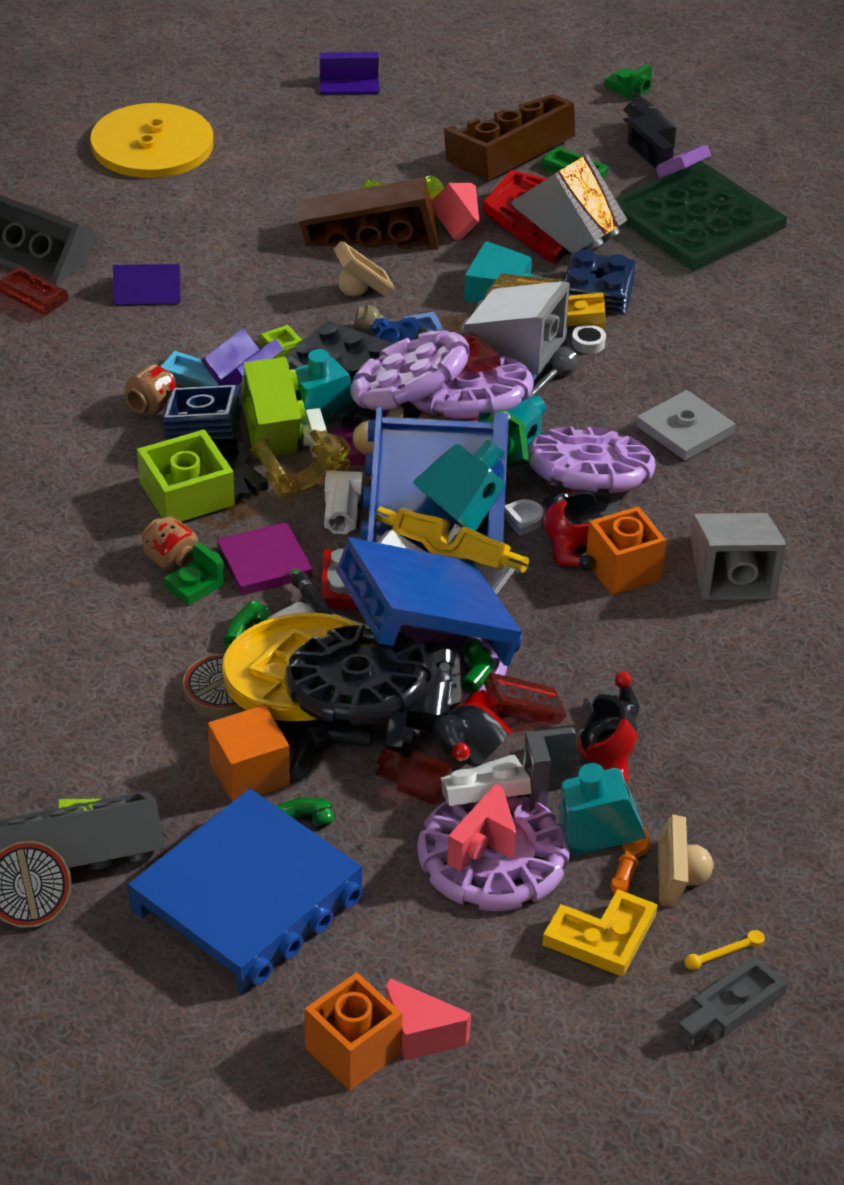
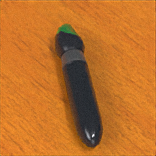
(309, 592)

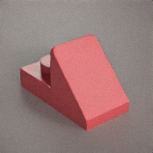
(485, 826)

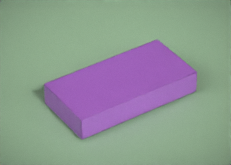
(683, 160)

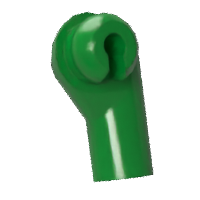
(241, 621)
(479, 665)
(303, 807)

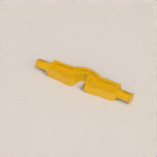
(467, 545)

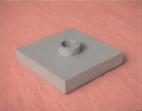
(685, 425)

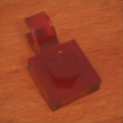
(415, 776)

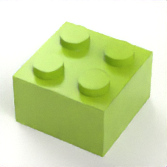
(272, 405)
(186, 476)

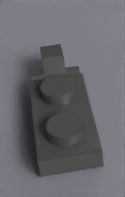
(730, 1003)

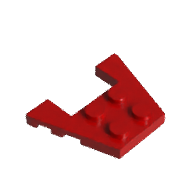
(501, 210)

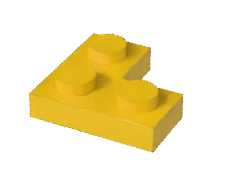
(602, 942)

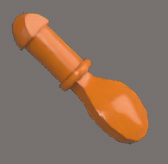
(629, 862)

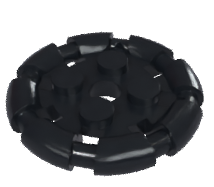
(329, 690)

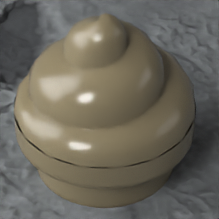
(365, 318)

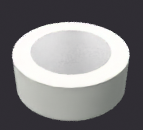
(588, 339)

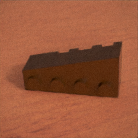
(510, 137)
(372, 216)

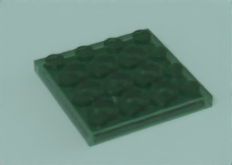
(698, 215)

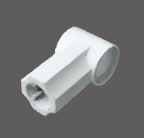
(342, 498)

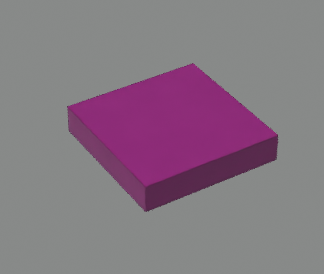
(262, 558)

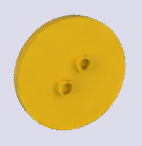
(152, 140)
(258, 659)

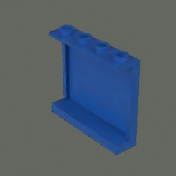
(407, 449)
(427, 592)
(249, 887)

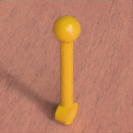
(755, 939)

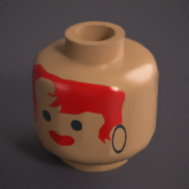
(149, 390)
(169, 543)

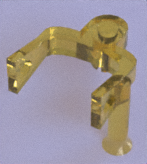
(331, 455)

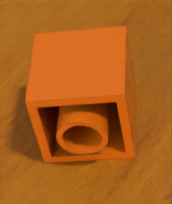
(626, 550)
(249, 753)
(353, 1031)

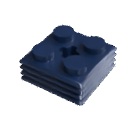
(600, 274)
(201, 408)

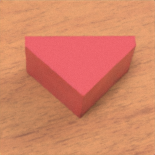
(457, 208)
(427, 1022)

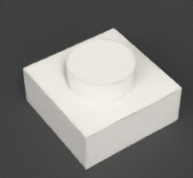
(313, 421)

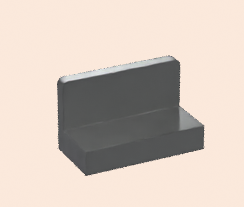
(548, 761)

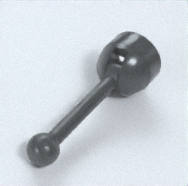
(560, 364)

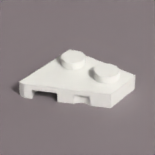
(473, 783)

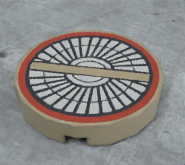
(206, 690)
(32, 883)

